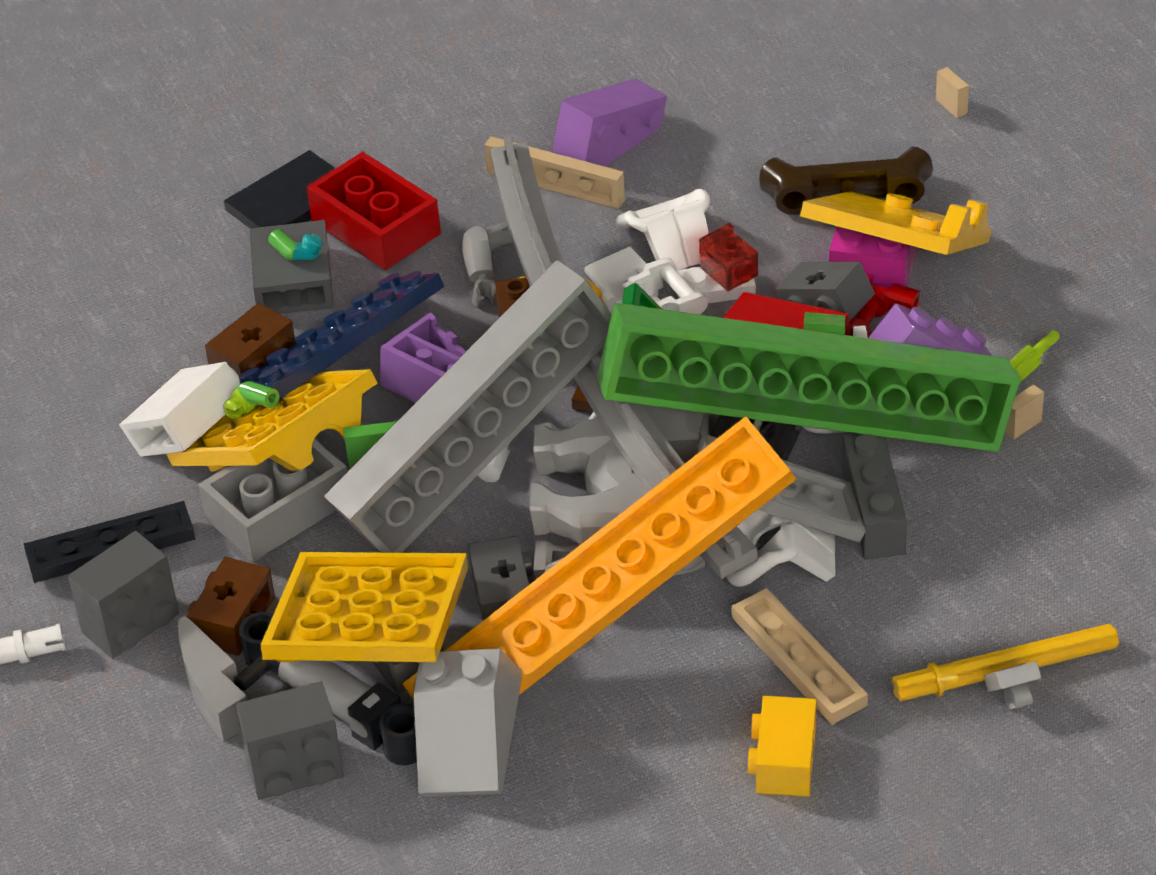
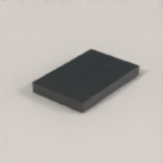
(280, 195)

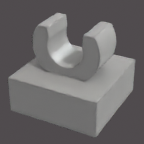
(1014, 683)

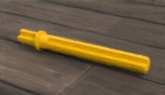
(948, 676)

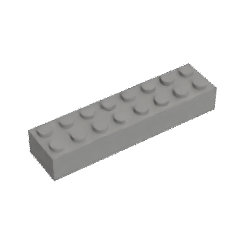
(473, 411)

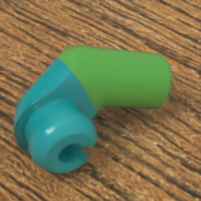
(292, 250)

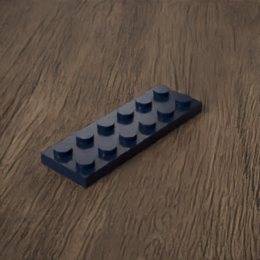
(343, 331)

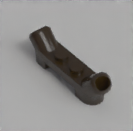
(872, 178)

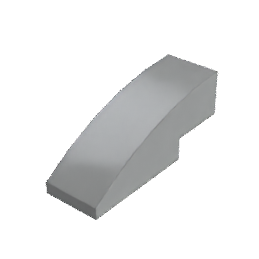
(210, 679)

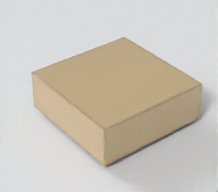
(952, 92)
(1025, 412)

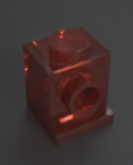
(727, 258)

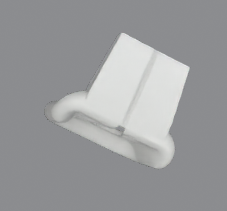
(672, 227)
(793, 542)

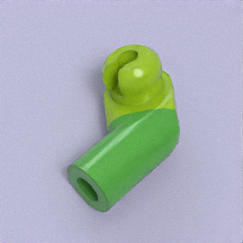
(248, 397)

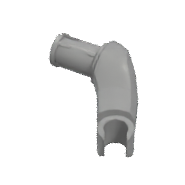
(477, 255)

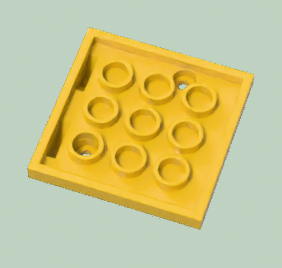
(899, 222)
(285, 430)
(365, 607)

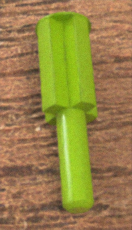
(1029, 358)

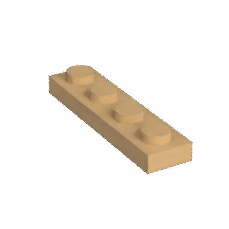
(570, 175)
(799, 656)

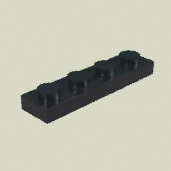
(71, 550)

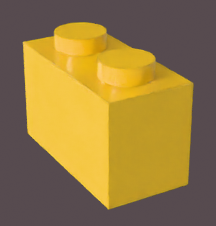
(784, 746)

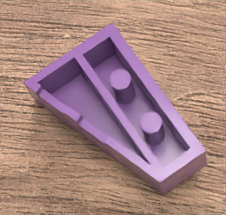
(920, 329)

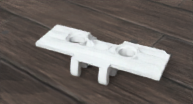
(627, 267)

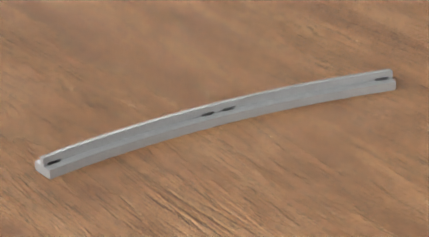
(626, 423)

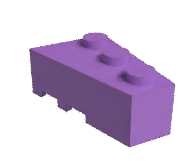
(608, 121)
(418, 358)

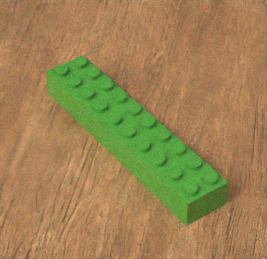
(806, 378)

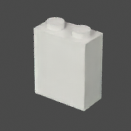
(181, 409)

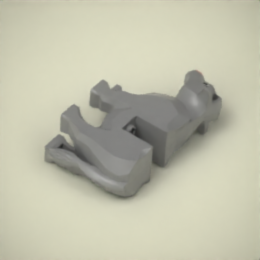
(608, 479)

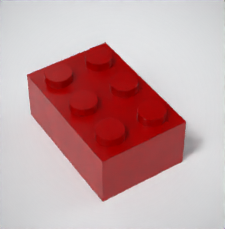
(374, 210)

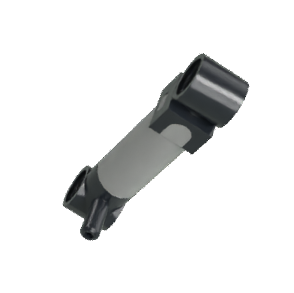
(371, 712)

